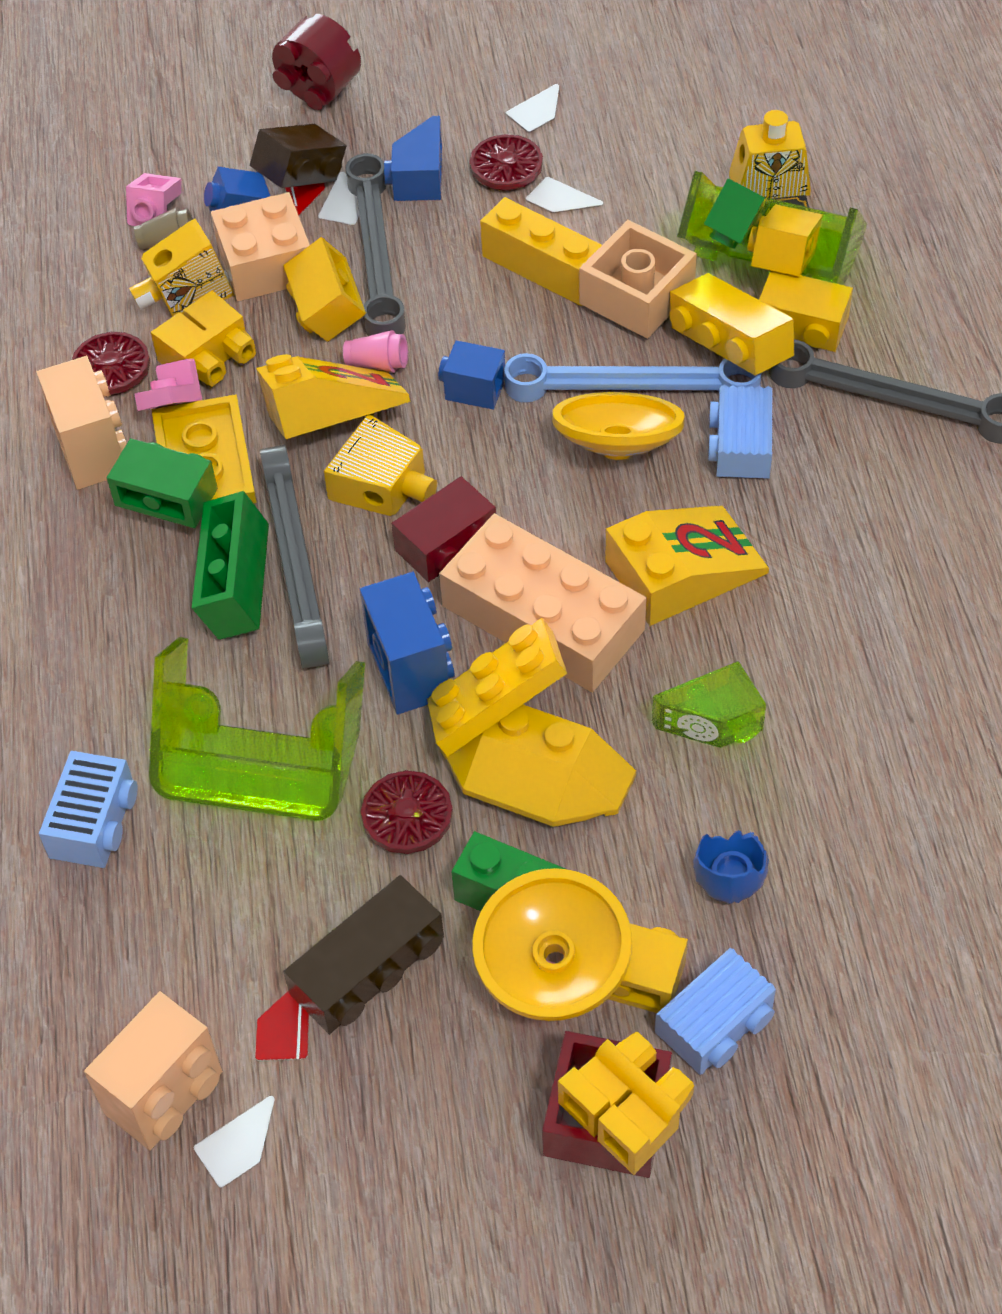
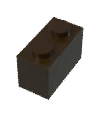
(297, 155)

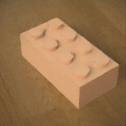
(516, 578)

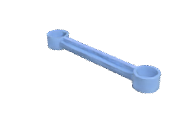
(615, 377)

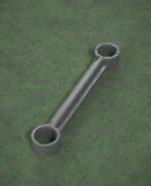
(374, 242)
(890, 390)
(294, 558)

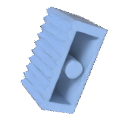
(743, 432)
(716, 1012)

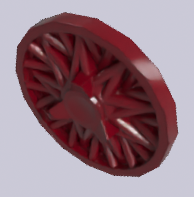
(506, 162)
(119, 356)
(406, 812)

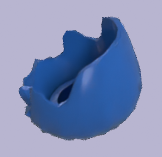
(731, 867)

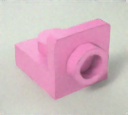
(150, 196)
(175, 385)

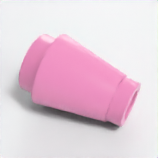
(378, 352)

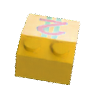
(318, 394)
(681, 557)

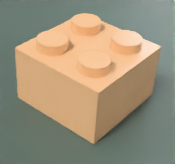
(257, 242)
(633, 278)
(83, 419)
(155, 1071)

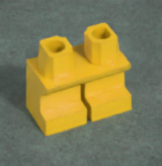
(208, 334)
(623, 1103)

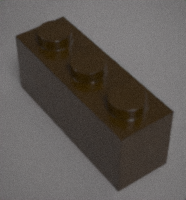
(365, 955)

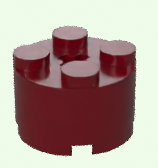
(315, 60)

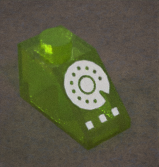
(712, 708)

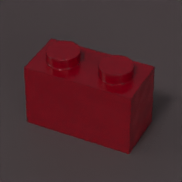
(440, 527)

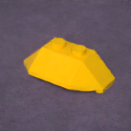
(543, 769)

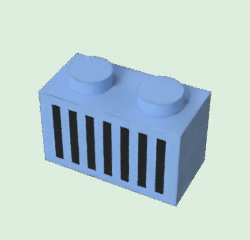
(88, 809)

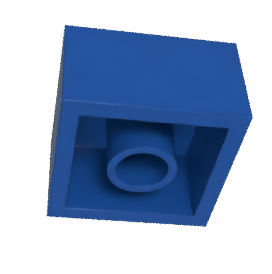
(406, 640)

